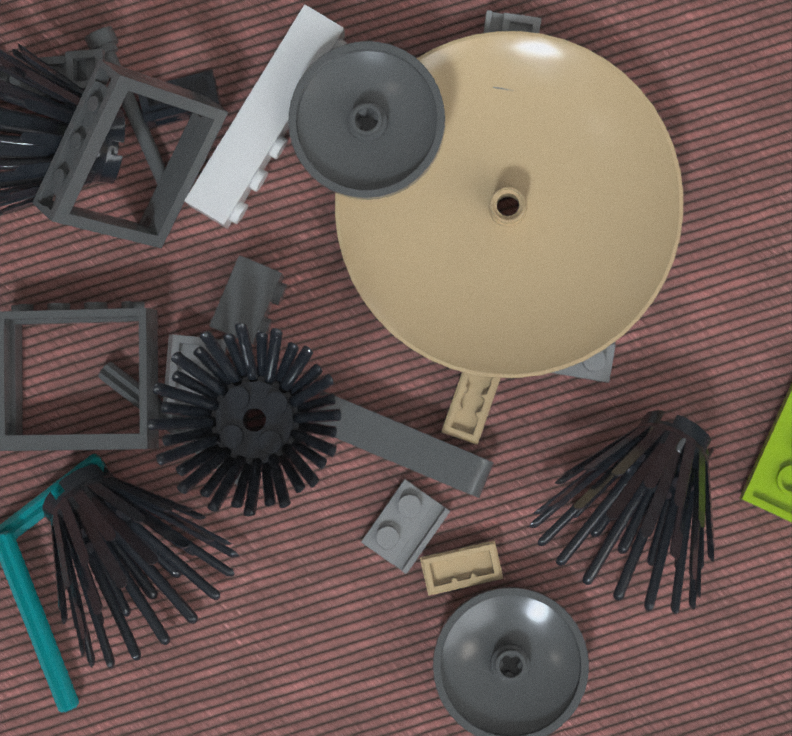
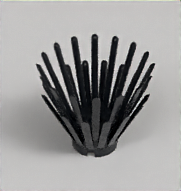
(41, 136)
(221, 416)
(661, 481)
(101, 526)

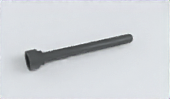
(107, 40)

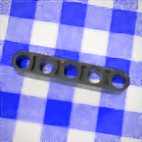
(410, 447)

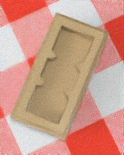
(470, 407)
(461, 567)

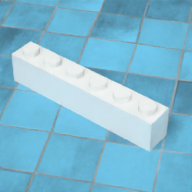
(261, 122)

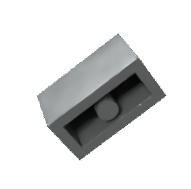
(249, 298)

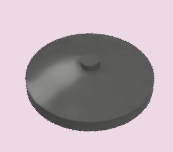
(367, 120)
(510, 663)

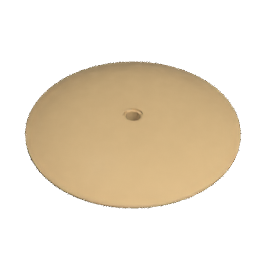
(590, 226)

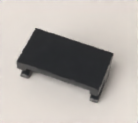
(161, 114)

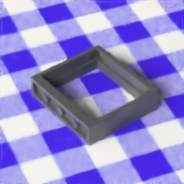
(84, 140)
(60, 313)

